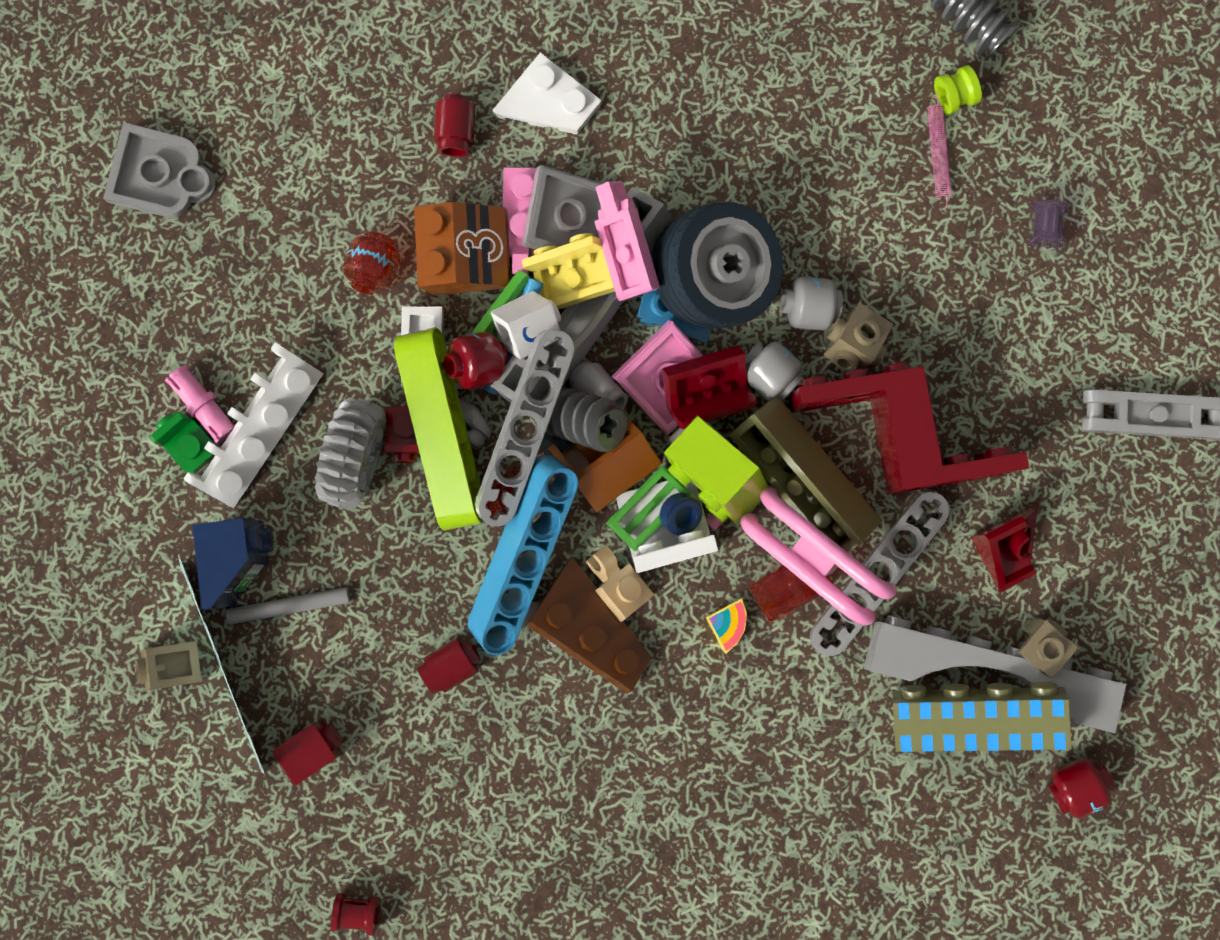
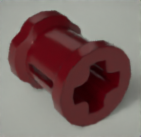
(355, 914)

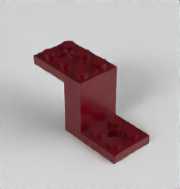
(904, 428)

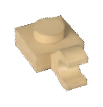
(623, 588)

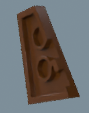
(587, 629)

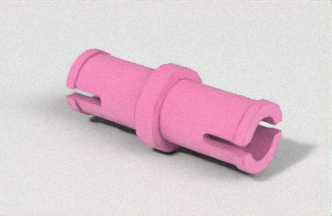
(200, 403)

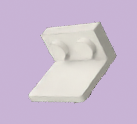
(663, 546)

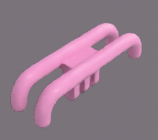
(816, 558)

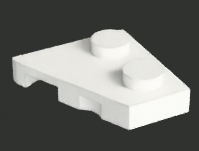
(548, 98)

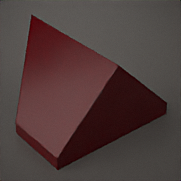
(1008, 548)

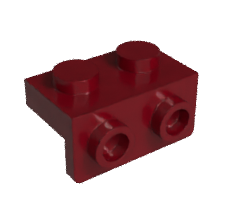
(708, 387)

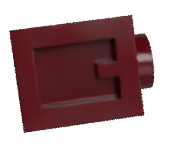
(400, 435)

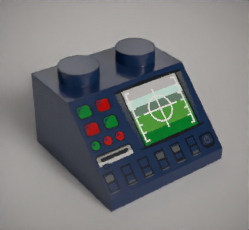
(229, 558)

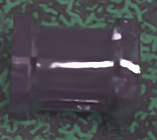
(1048, 224)

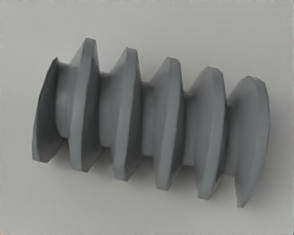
(980, 21)
(587, 420)

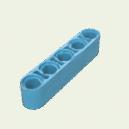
(525, 573)

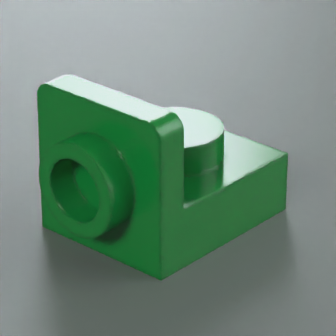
(183, 441)

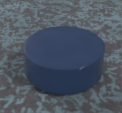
(680, 514)

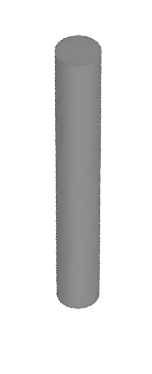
(287, 605)

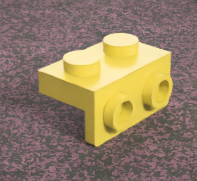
(571, 271)

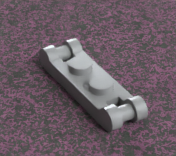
(1152, 414)

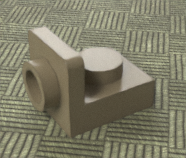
(168, 666)

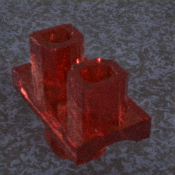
(781, 593)

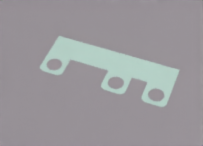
(219, 662)

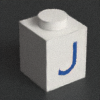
(523, 320)

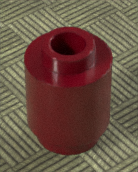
(454, 125)
(449, 666)

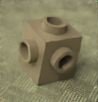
(858, 339)

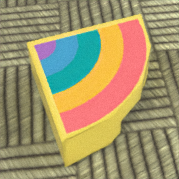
(728, 624)

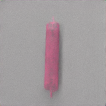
(945, 151)

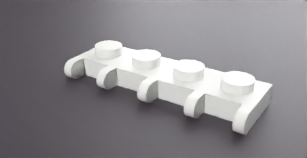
(257, 428)

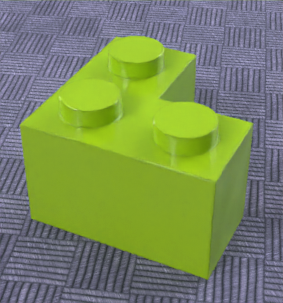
(724, 475)

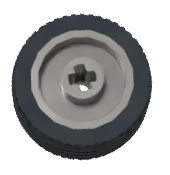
(718, 265)

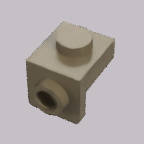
(1047, 646)

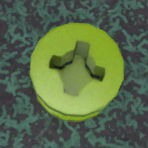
(958, 89)

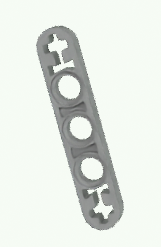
(540, 412)
(894, 560)

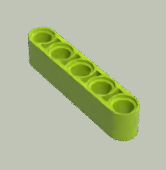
(439, 428)

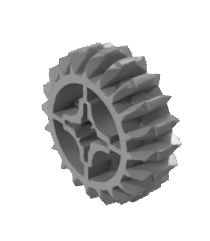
(350, 453)

